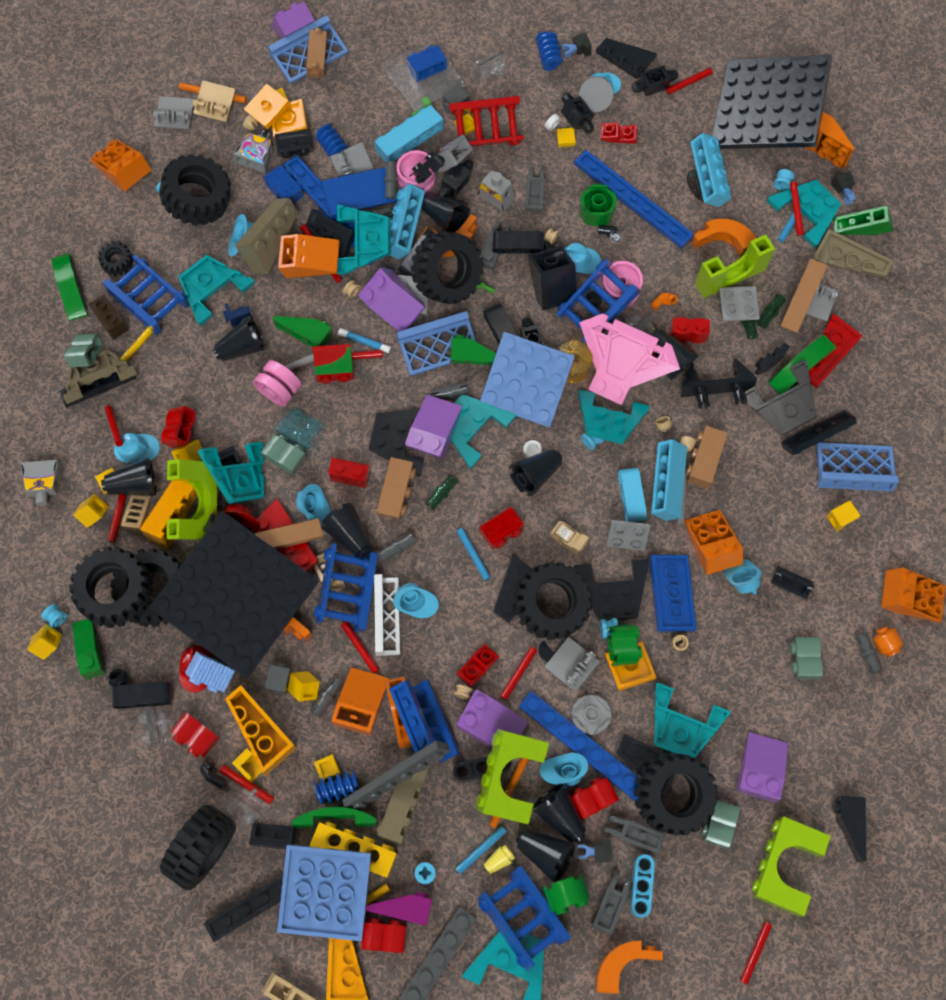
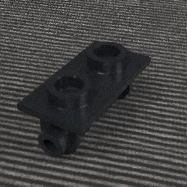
(422, 171)
(792, 582)

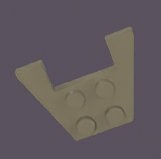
(104, 366)

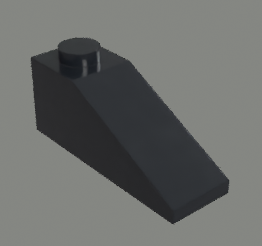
(852, 820)

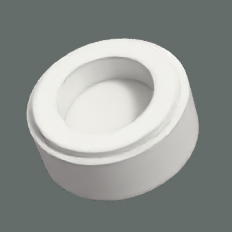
(552, 122)
(532, 448)

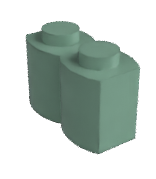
(83, 350)
(283, 454)
(807, 658)
(721, 825)

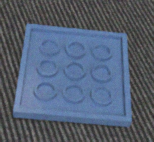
(527, 379)
(324, 892)

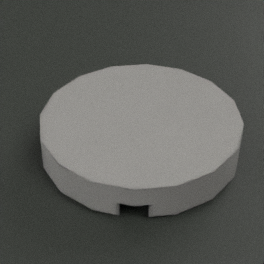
(596, 93)
(592, 720)

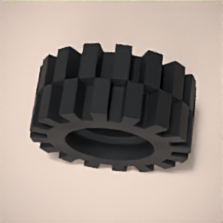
(110, 250)

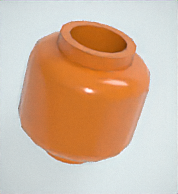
(887, 641)

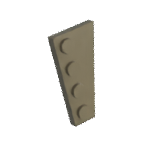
(849, 255)

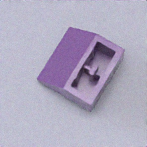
(291, 20)

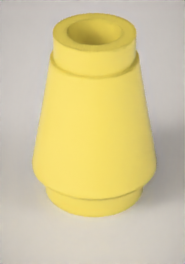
(500, 858)

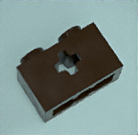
(108, 317)

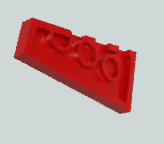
(844, 338)
(276, 517)

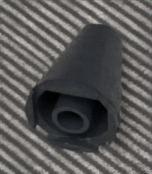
(446, 211)
(240, 341)
(684, 354)
(534, 471)
(131, 480)
(347, 530)
(561, 813)
(546, 852)

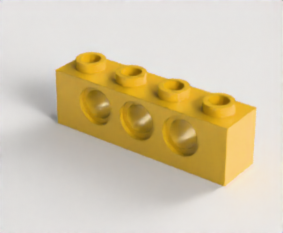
(387, 855)

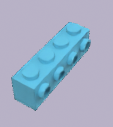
(409, 134)
(710, 170)
(405, 219)
(669, 480)

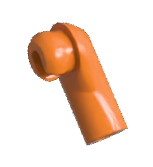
(664, 299)

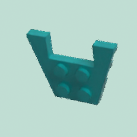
(816, 205)
(371, 238)
(207, 278)
(471, 420)
(606, 423)
(238, 481)
(679, 732)
(501, 956)

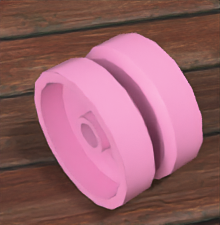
(404, 169)
(628, 273)
(277, 383)

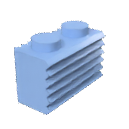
(209, 672)

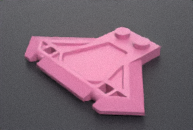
(624, 357)

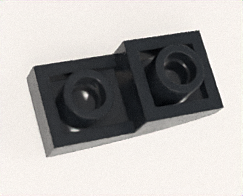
(767, 363)

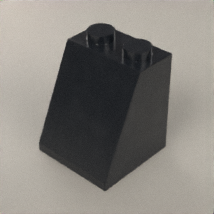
(552, 277)

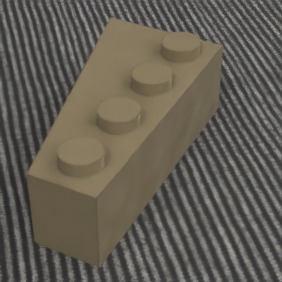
(262, 241)
(401, 809)

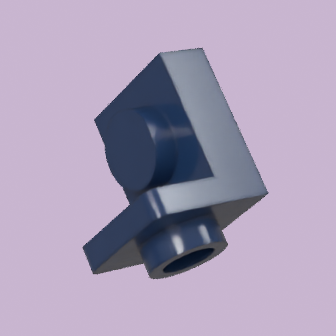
(237, 315)

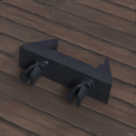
(743, 381)

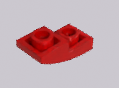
(619, 134)
(477, 665)

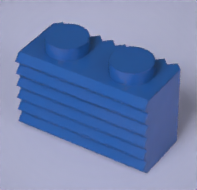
(427, 63)
(283, 185)

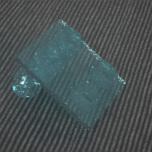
(299, 428)

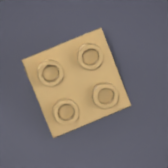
(214, 101)

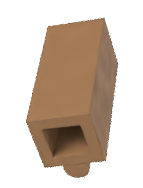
(316, 53)

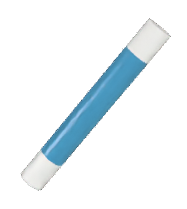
(363, 340)

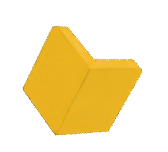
(188, 452)
(90, 510)
(843, 515)
(44, 642)
(303, 686)
(247, 765)

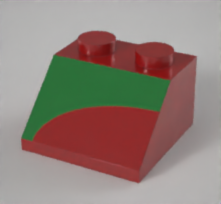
(333, 363)

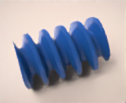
(549, 50)
(330, 140)
(336, 787)

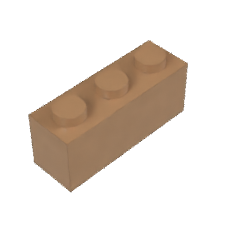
(706, 457)
(396, 489)

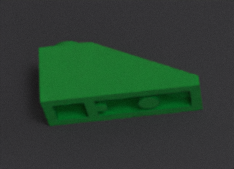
(865, 222)
(305, 329)
(470, 352)
(87, 649)

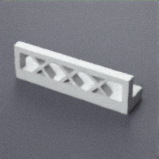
(379, 616)

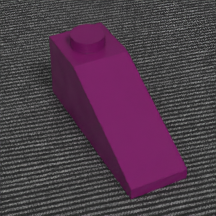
(407, 908)

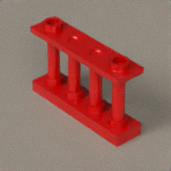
(493, 106)

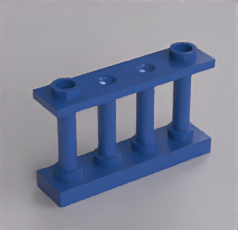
(616, 306)
(140, 310)
(362, 599)
(422, 716)
(533, 899)

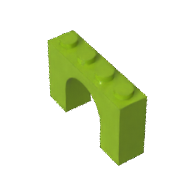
(754, 261)
(200, 478)
(492, 797)
(769, 885)

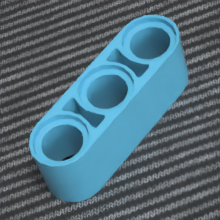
(632, 495)
(647, 877)

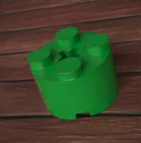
(597, 205)
(623, 645)
(567, 893)

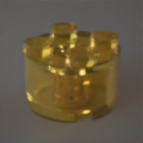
(582, 361)

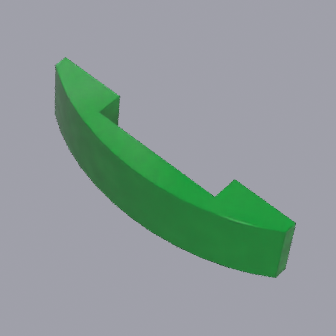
(68, 287)
(813, 354)
(307, 820)

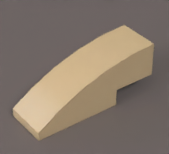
(281, 989)

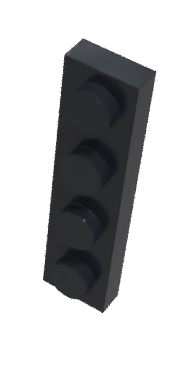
(97, 387)
(819, 432)
(244, 910)

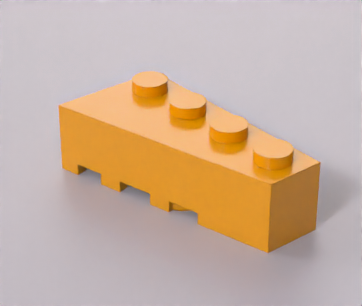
(172, 505)
(263, 736)

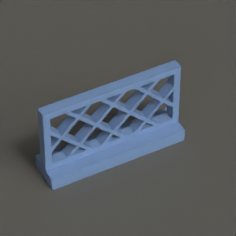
(298, 39)
(429, 330)
(840, 480)

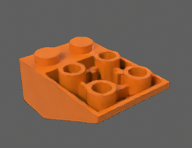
(833, 142)
(121, 164)
(308, 256)
(714, 542)
(913, 595)
(360, 701)

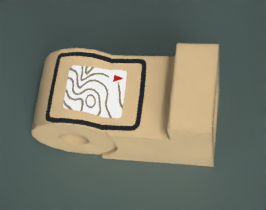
(569, 537)

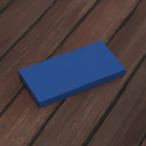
(356, 190)
(672, 593)

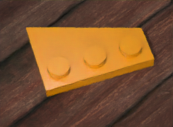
(343, 972)

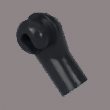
(611, 231)
(210, 776)

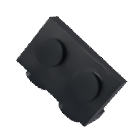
(293, 143)

